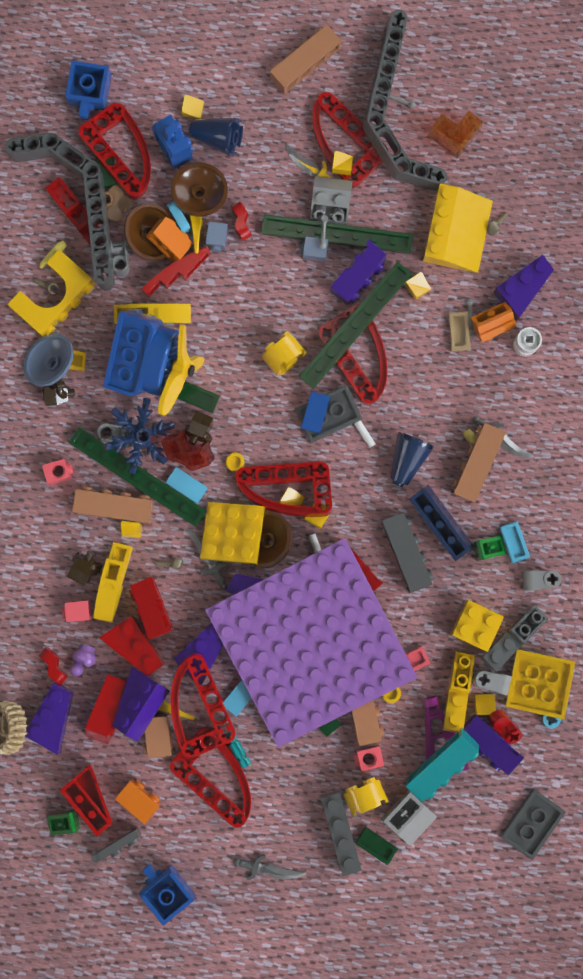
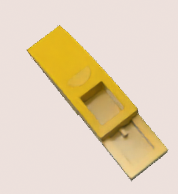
(165, 312)
(111, 582)
(458, 692)

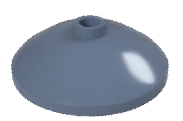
(48, 360)

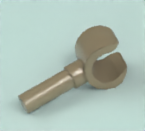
(493, 227)
(47, 286)
(176, 563)

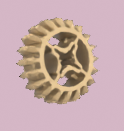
(11, 727)

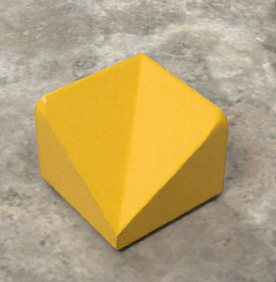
(342, 163)
(417, 286)

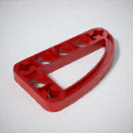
(343, 123)
(108, 152)
(356, 370)
(292, 477)
(211, 708)
(218, 794)

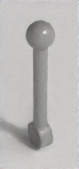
(412, 104)
(324, 219)
(469, 302)

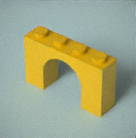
(45, 319)

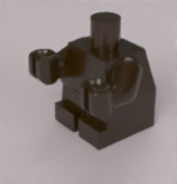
(57, 393)
(199, 428)
(83, 568)

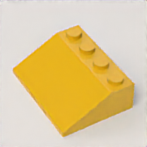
(457, 229)

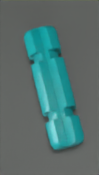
(239, 752)

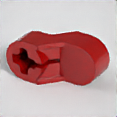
(240, 225)
(54, 670)
(505, 726)

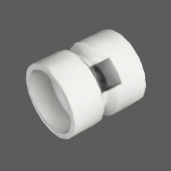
(527, 341)

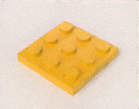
(232, 533)
(540, 684)

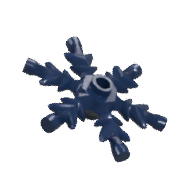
(144, 433)

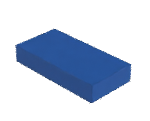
(315, 412)

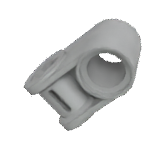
(120, 254)
(116, 431)
(538, 580)
(494, 682)

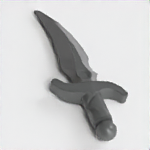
(506, 444)
(213, 566)
(268, 869)

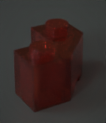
(179, 450)

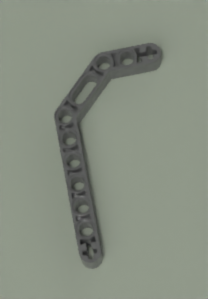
(17, 153)
(435, 174)

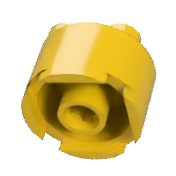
(283, 354)
(365, 797)

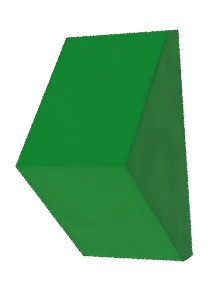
(489, 548)
(64, 822)

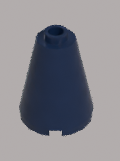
(218, 133)
(408, 458)

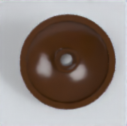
(195, 179)
(143, 219)
(279, 530)

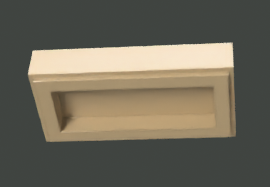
(459, 331)

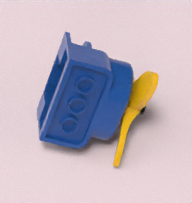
(149, 359)

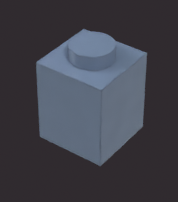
(217, 236)
(311, 250)

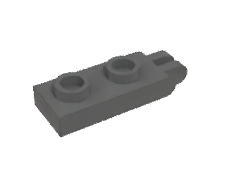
(115, 847)

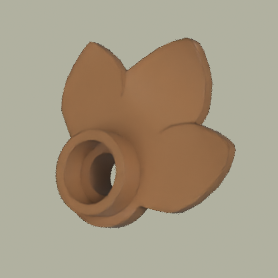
(118, 203)

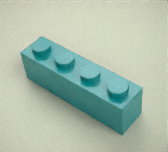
(442, 765)

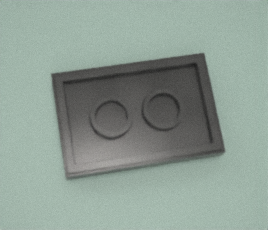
(340, 414)
(532, 824)

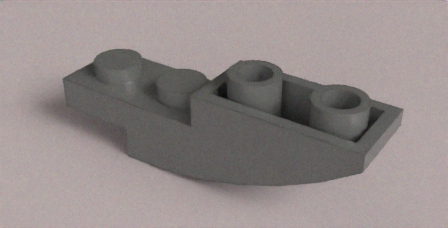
(514, 638)

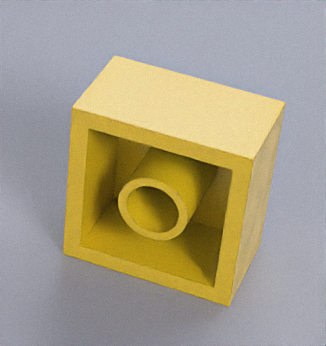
(477, 625)

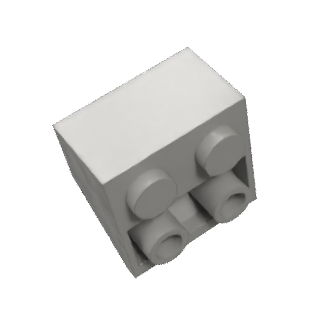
(331, 199)
(409, 817)

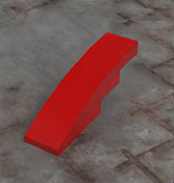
(71, 207)
(182, 268)

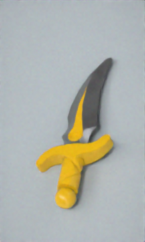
(307, 165)

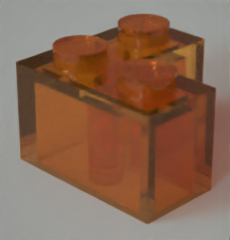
(455, 137)

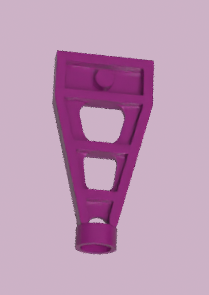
(431, 714)

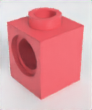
(49, 471)
(77, 611)
(377, 761)

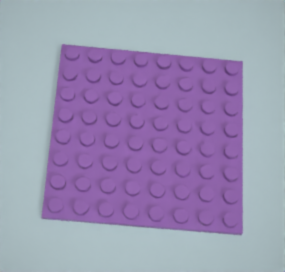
(311, 643)

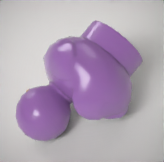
(84, 656)

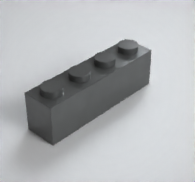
(407, 553)
(341, 833)

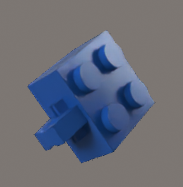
(88, 87)
(172, 141)
(165, 893)

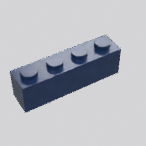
(441, 522)

